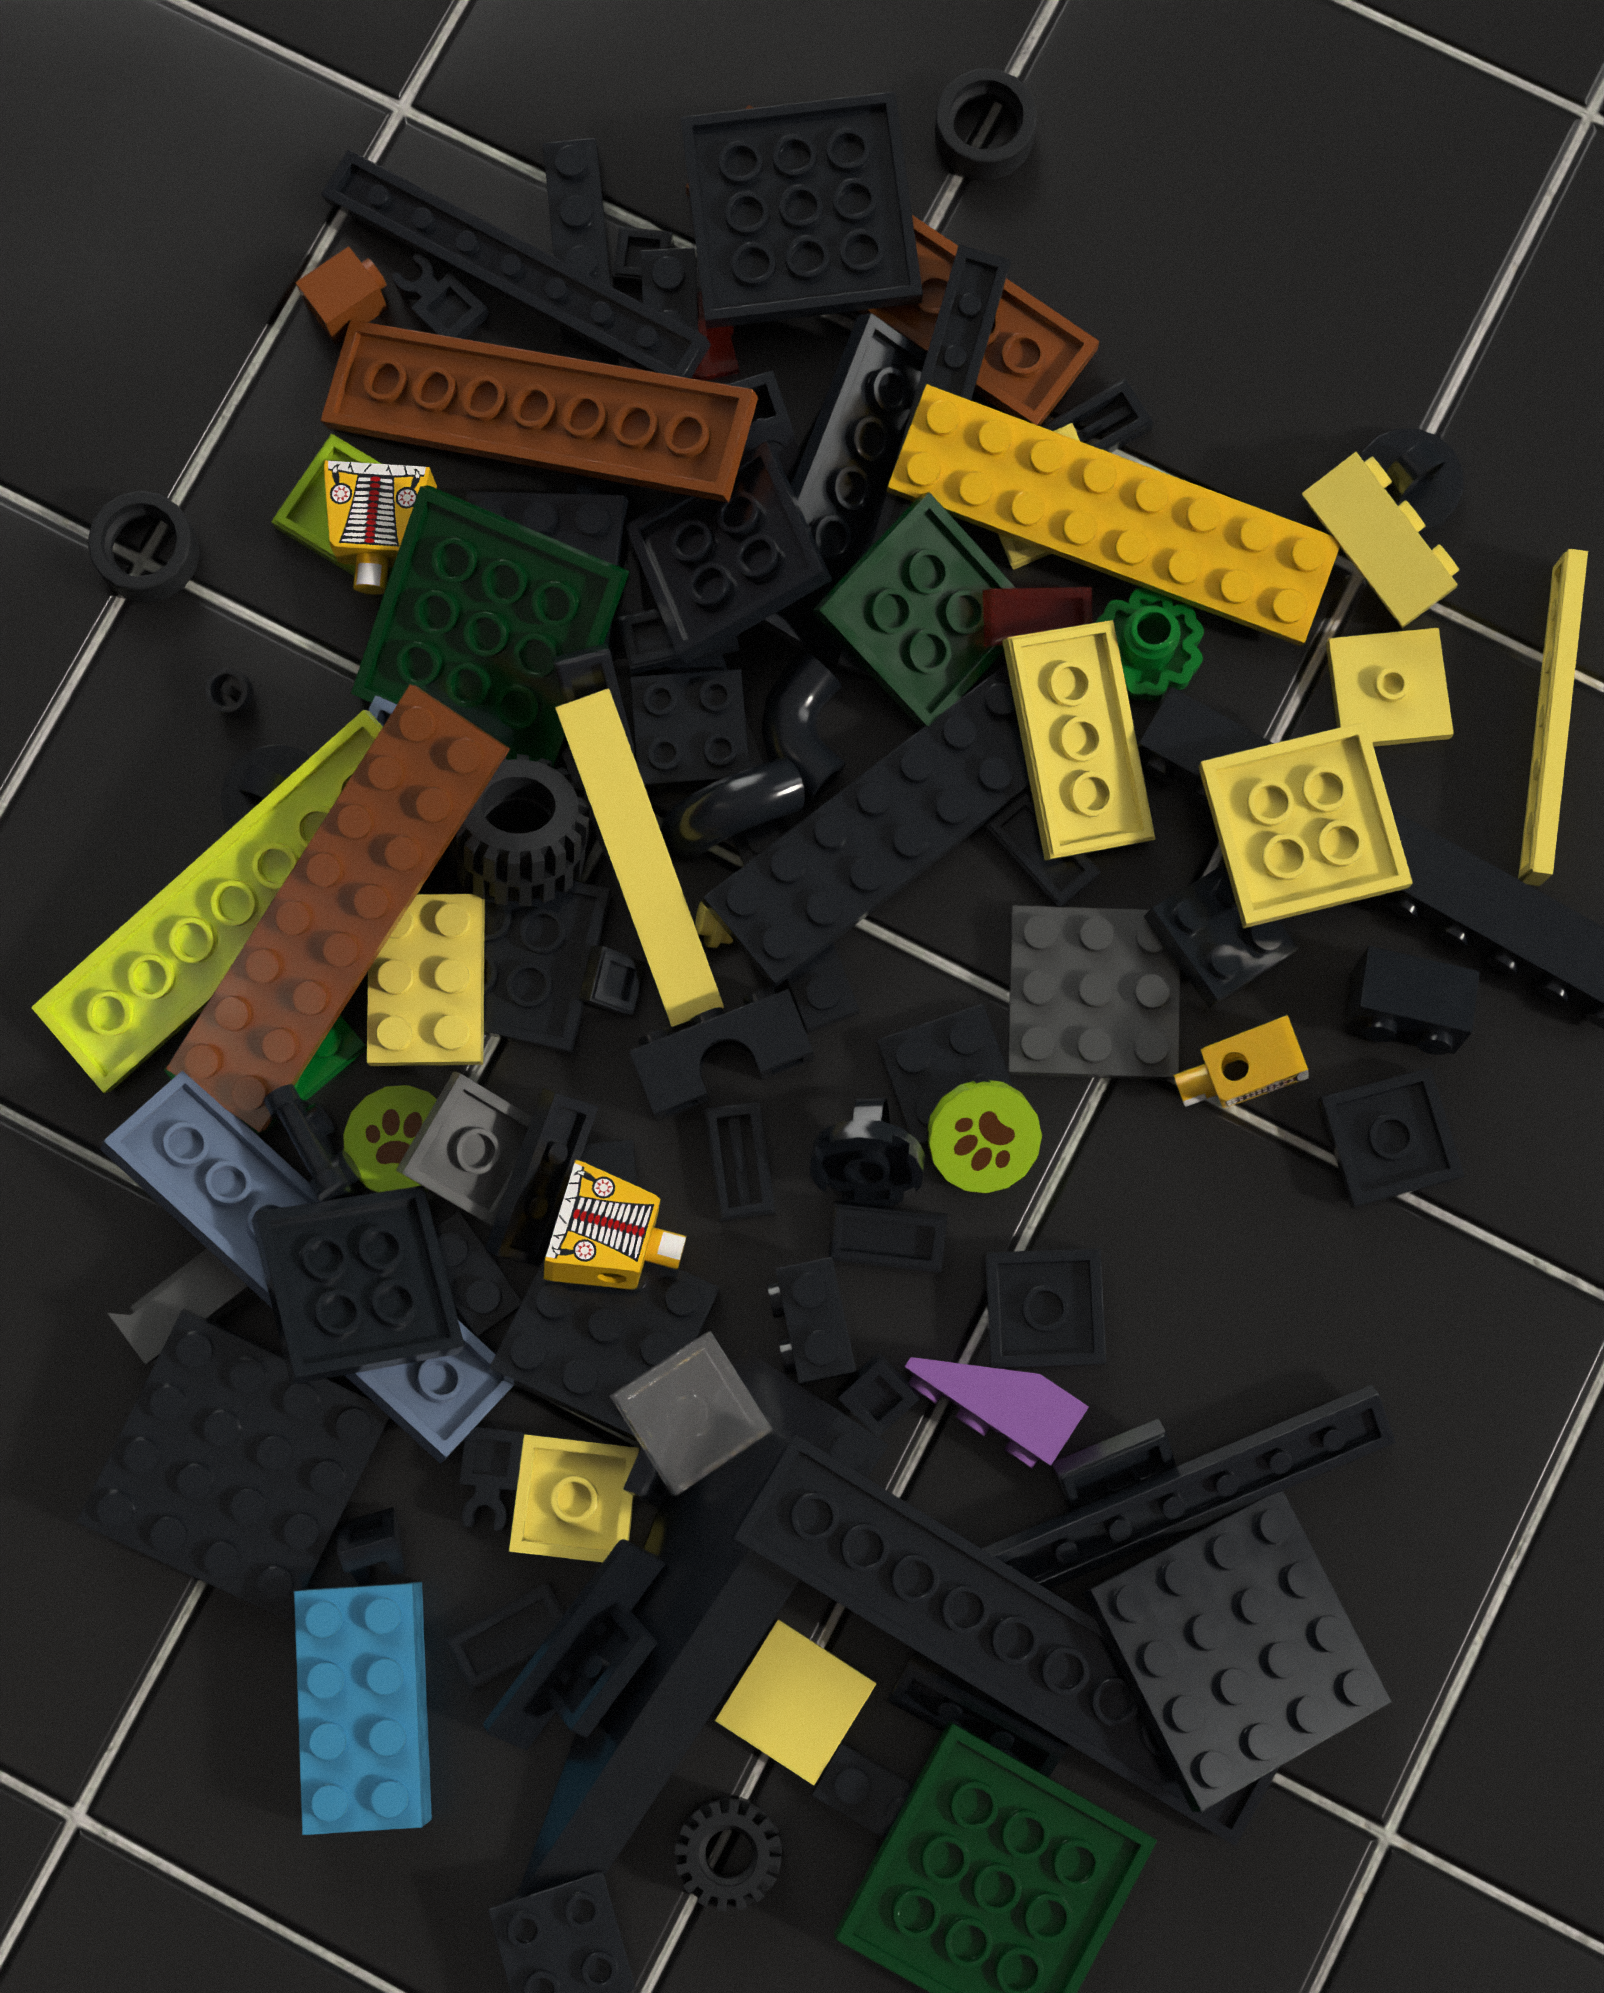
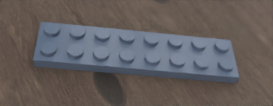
(215, 1178)

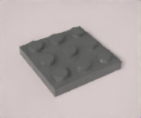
(1091, 995)

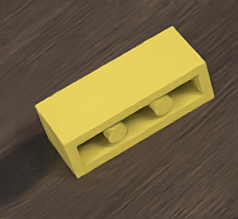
(1382, 538)

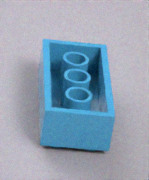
(362, 1708)

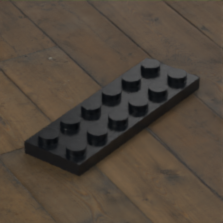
(850, 466)

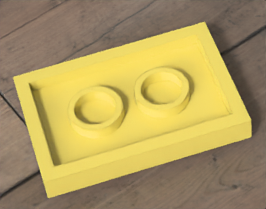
(430, 986)

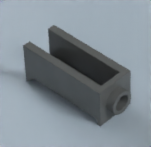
(199, 1286)

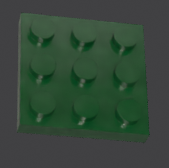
(917, 610)

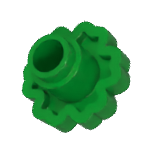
(1155, 643)

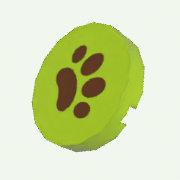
(382, 1133)
(984, 1136)

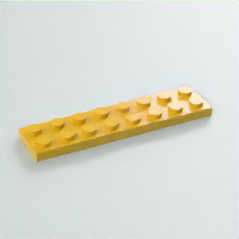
(1115, 515)

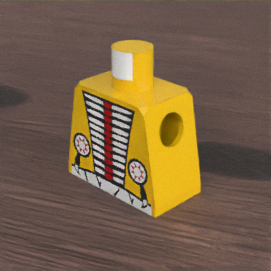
(370, 515)
(1267, 1050)
(607, 1232)

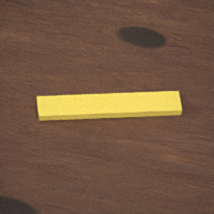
(1553, 718)
(639, 856)

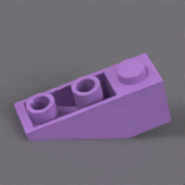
(1015, 1404)

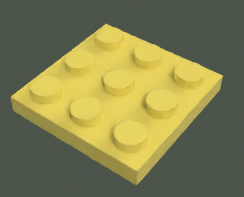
(1305, 824)

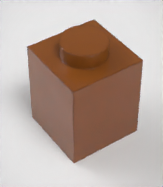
(343, 292)

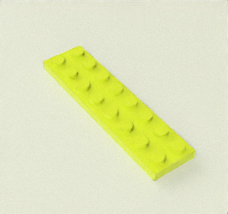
(184, 940)

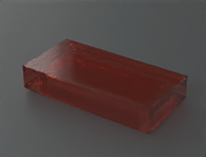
(1033, 610)

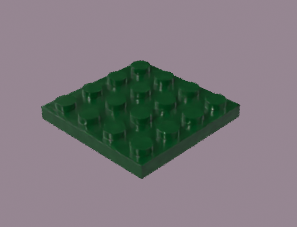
(480, 616)
(993, 1877)

